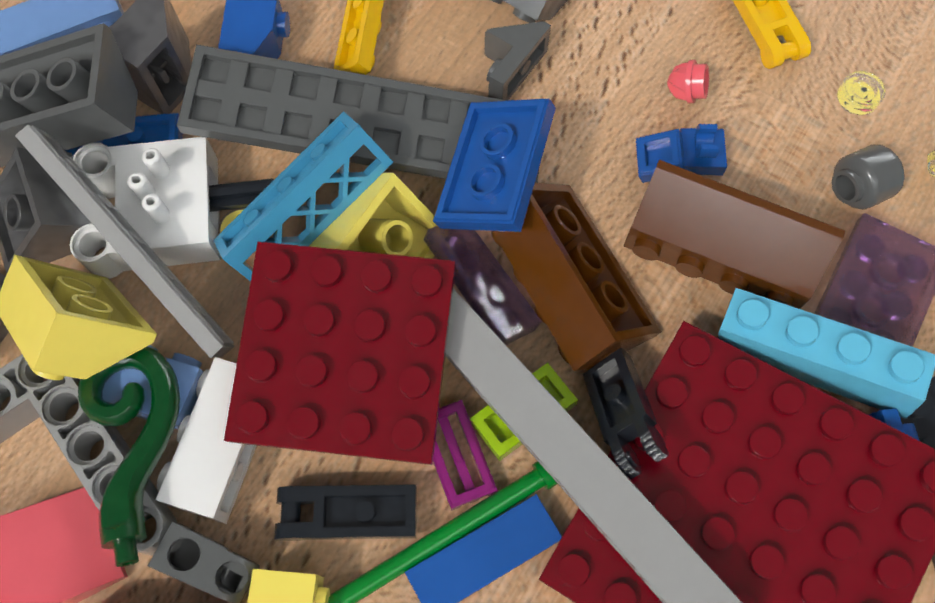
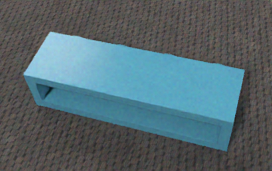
(829, 353)

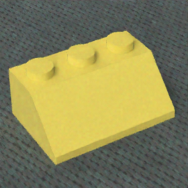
(382, 221)
(69, 319)

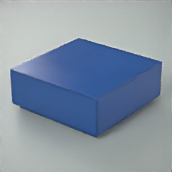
(655, 147)

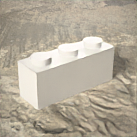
(206, 468)

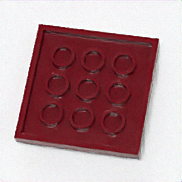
(342, 353)

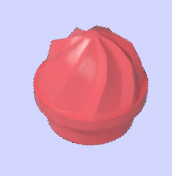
(689, 81)

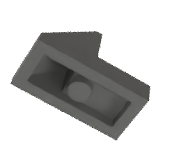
(515, 54)

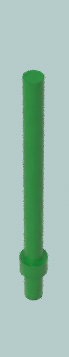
(444, 536)

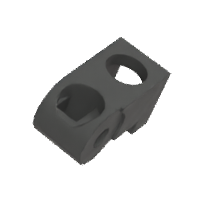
(203, 563)

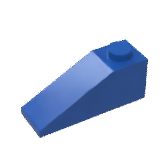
(254, 27)

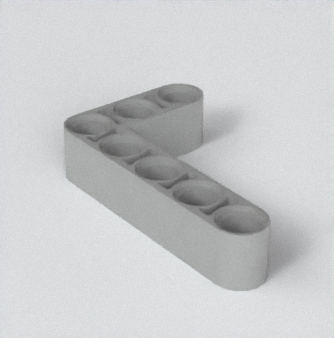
(75, 437)

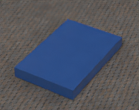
(495, 165)

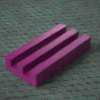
(471, 493)

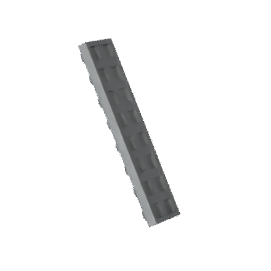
(292, 103)

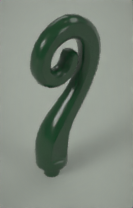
(122, 503)

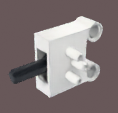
(165, 195)

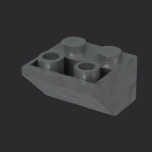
(154, 52)

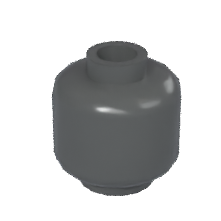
(868, 177)

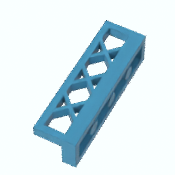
(296, 186)

